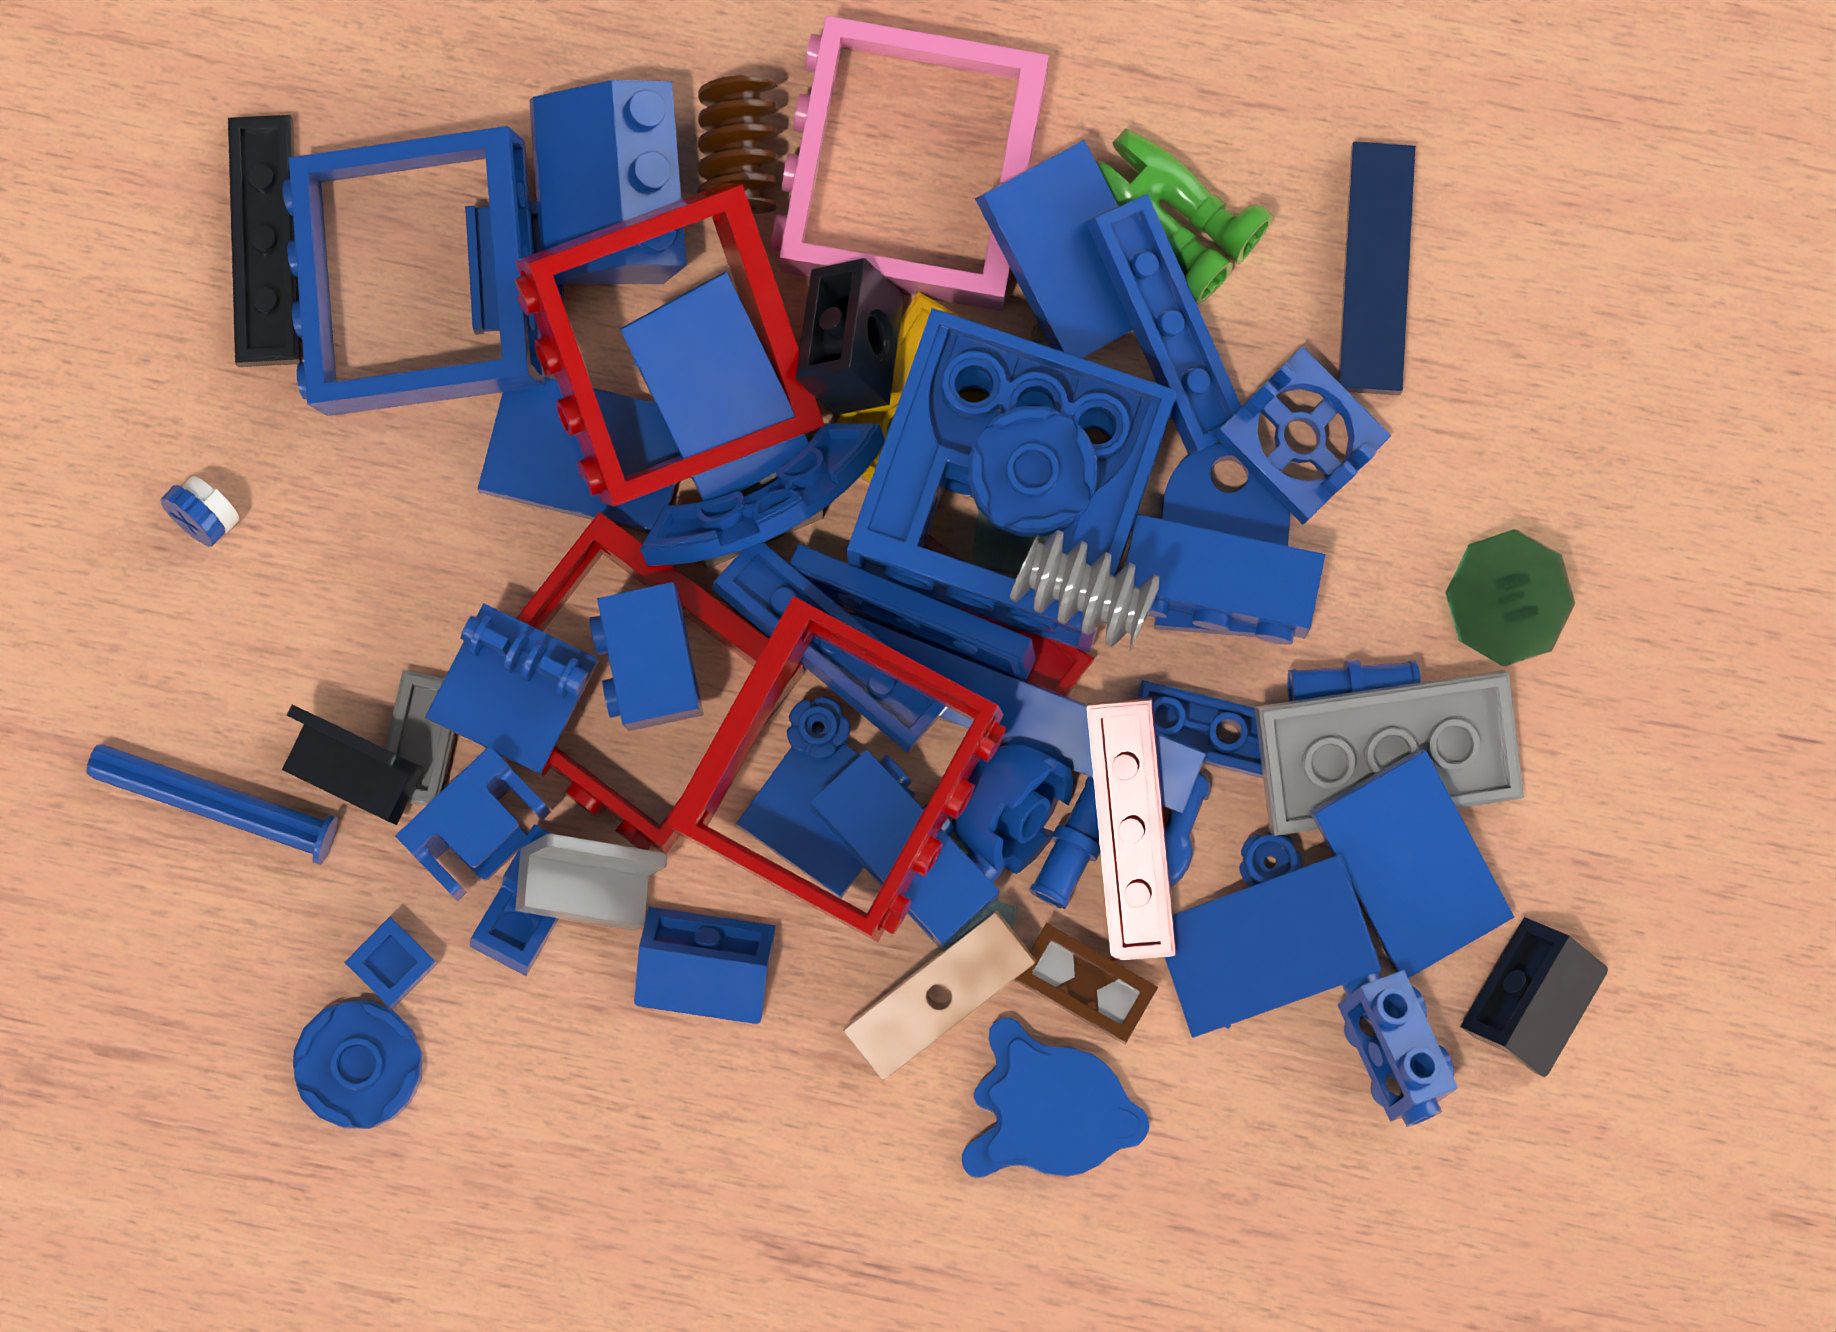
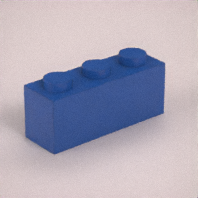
(1227, 578)
(873, 821)

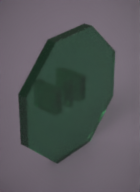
(1510, 597)

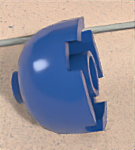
(1012, 805)

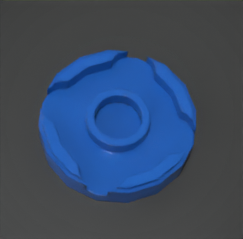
(1032, 471)
(357, 1065)

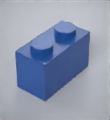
(647, 657)

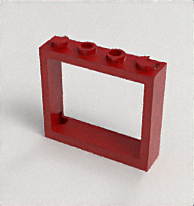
(561, 356)
(608, 539)
(750, 714)

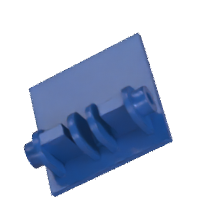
(511, 688)

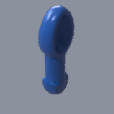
(1179, 829)

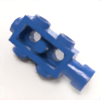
(1400, 1046)

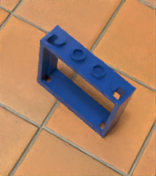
(510, 238)

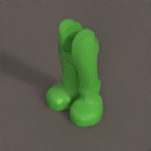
(1171, 182)

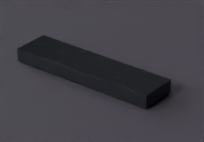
(259, 240)

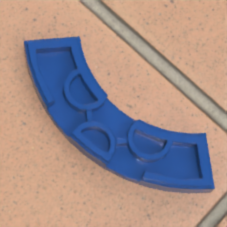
(735, 522)

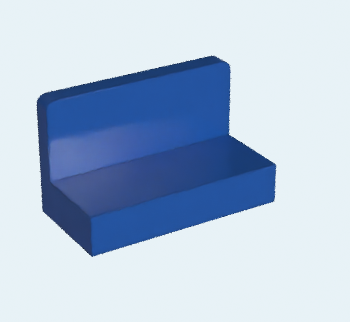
(703, 965)

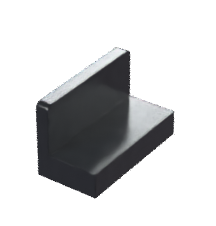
(351, 767)
(1535, 996)

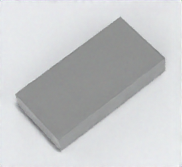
(418, 737)

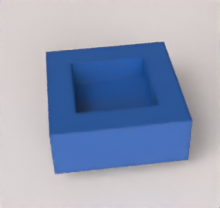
(391, 962)

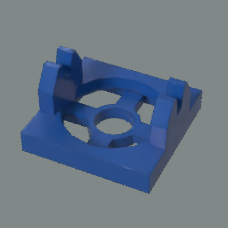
(1242, 439)

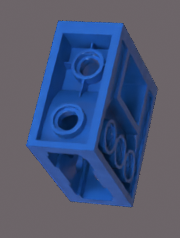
(931, 451)

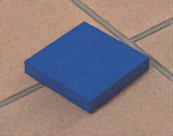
(787, 826)

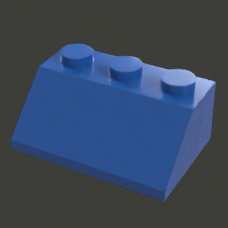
(603, 160)

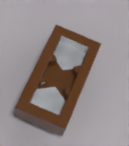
(1087, 984)

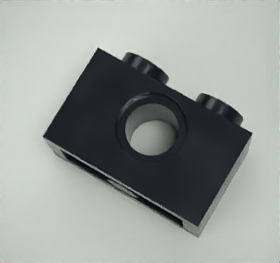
(850, 337)

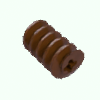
(735, 137)

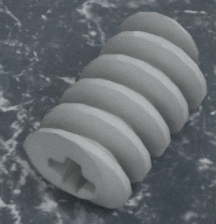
(1085, 589)

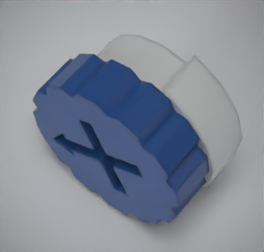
(200, 510)

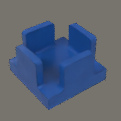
(471, 821)

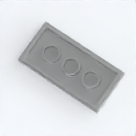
(1338, 740)

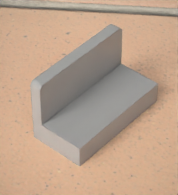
(586, 881)

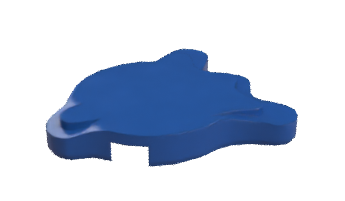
(1051, 1107)

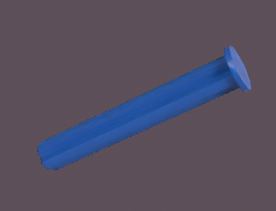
(213, 801)

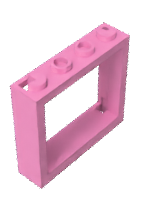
(811, 116)

